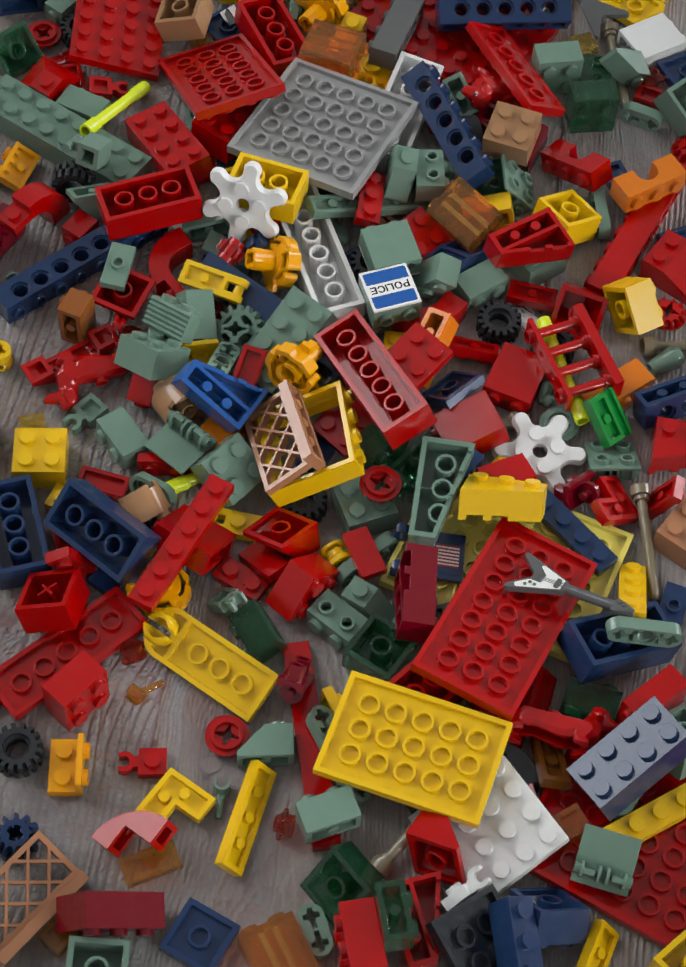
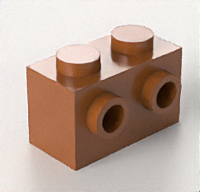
(76, 315)

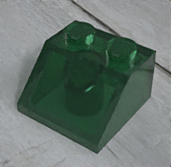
(17, 50)
(340, 877)

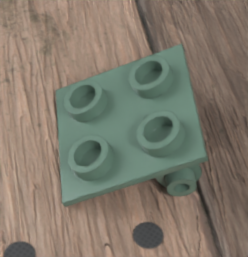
(519, 185)
(180, 442)
(618, 458)
(606, 860)

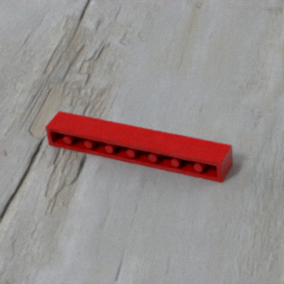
(629, 242)

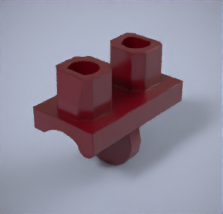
(577, 490)
(295, 679)

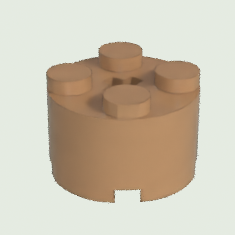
(169, 398)
(146, 503)

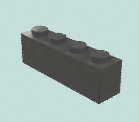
(394, 32)

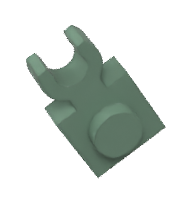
(86, 413)
(227, 601)

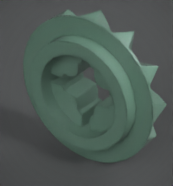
(572, 429)

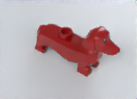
(487, 90)
(82, 371)
(562, 730)

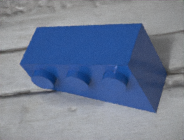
(218, 395)

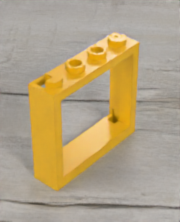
(332, 475)

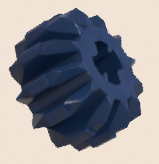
(16, 828)

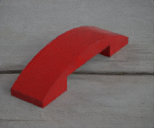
(44, 371)

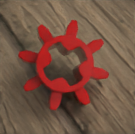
(231, 250)

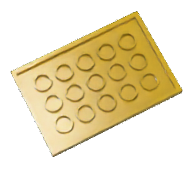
(413, 749)

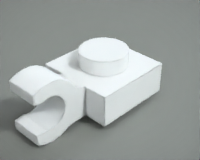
(460, 892)

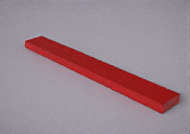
(306, 746)

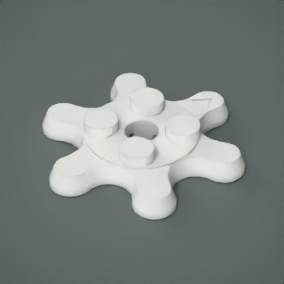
(250, 189)
(550, 437)

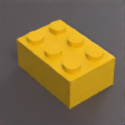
(277, 175)

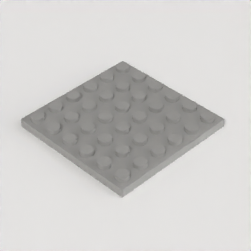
(326, 126)

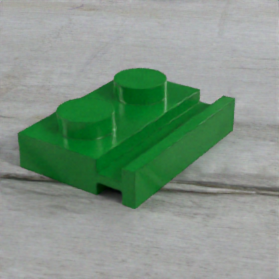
(607, 417)

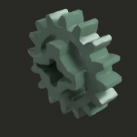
(234, 321)

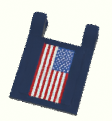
(450, 554)

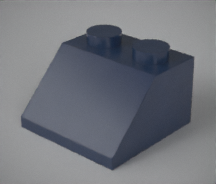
(558, 915)

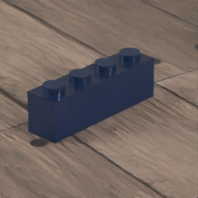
(515, 932)

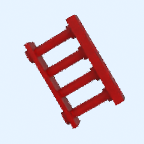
(588, 340)

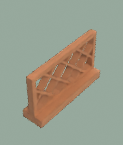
(298, 427)
(47, 908)

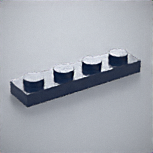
(576, 534)

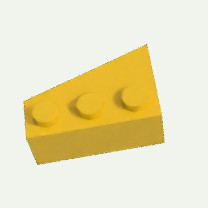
(502, 497)

